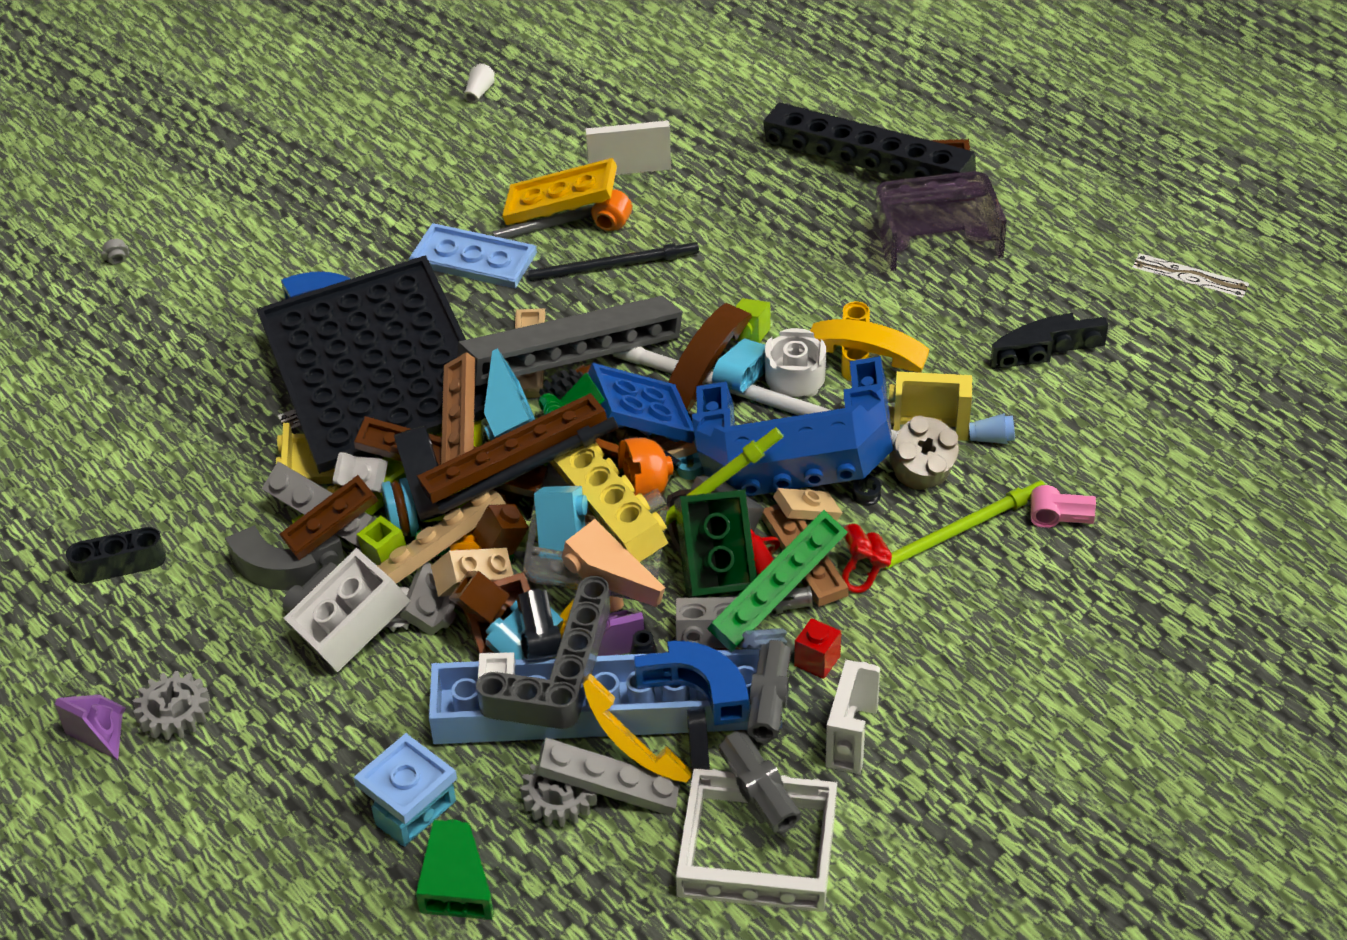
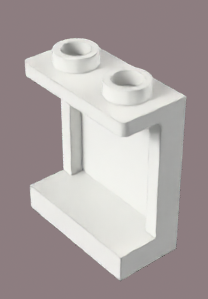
(845, 735)

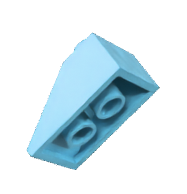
(505, 399)

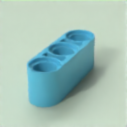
(741, 365)

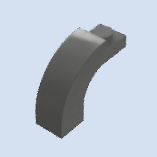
(275, 566)

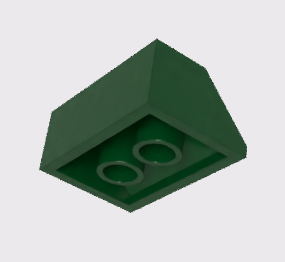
(715, 543)

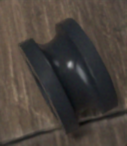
(867, 498)

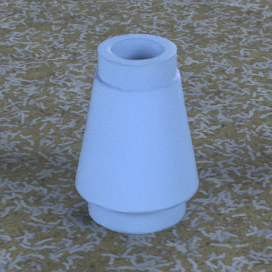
(993, 429)

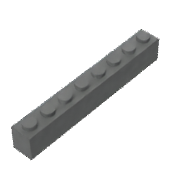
(576, 337)

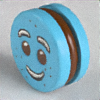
(400, 506)

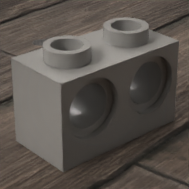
(695, 615)

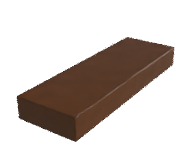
(328, 517)

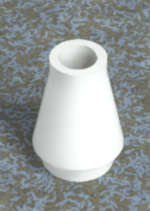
(479, 81)

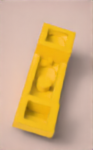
(872, 338)
(664, 764)

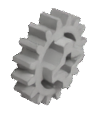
(171, 705)
(554, 798)

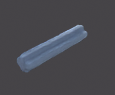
(756, 638)

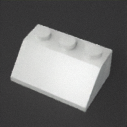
(347, 609)

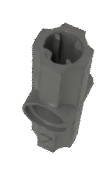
(769, 691)
(759, 782)

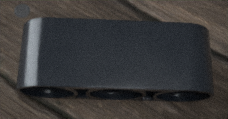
(418, 457)
(116, 555)

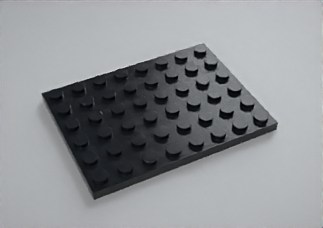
(366, 351)

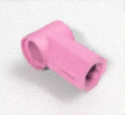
(1051, 507)

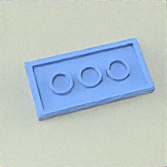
(475, 255)

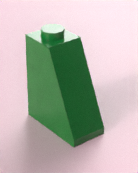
(453, 874)

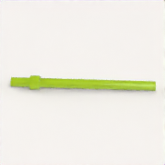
(751, 453)
(1014, 499)

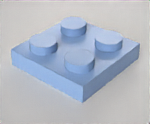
(405, 778)

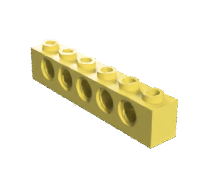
(613, 500)

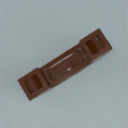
(705, 349)

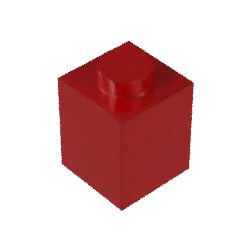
(817, 648)

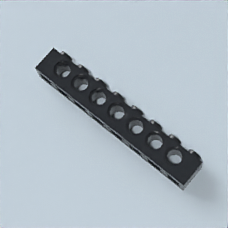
(863, 144)

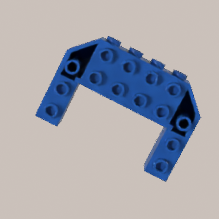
(815, 446)

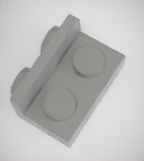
(425, 607)

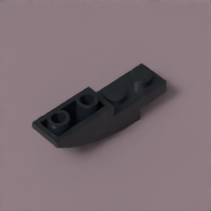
(1040, 338)

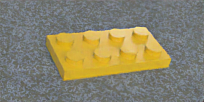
(560, 191)

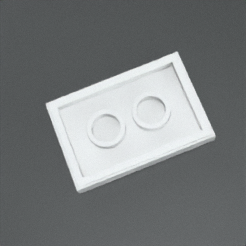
(632, 146)

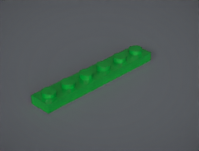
(777, 580)

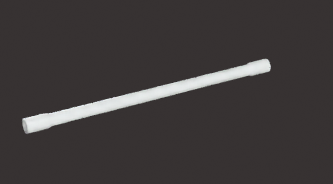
(768, 397)

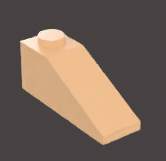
(599, 554)

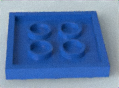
(643, 403)

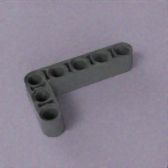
(561, 698)

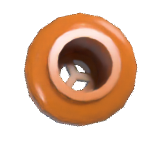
(613, 212)

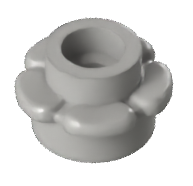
(115, 251)

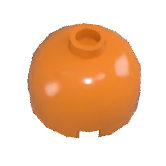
(644, 464)

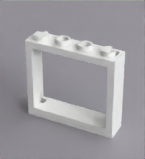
(746, 886)

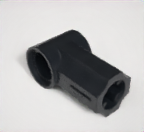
(539, 635)

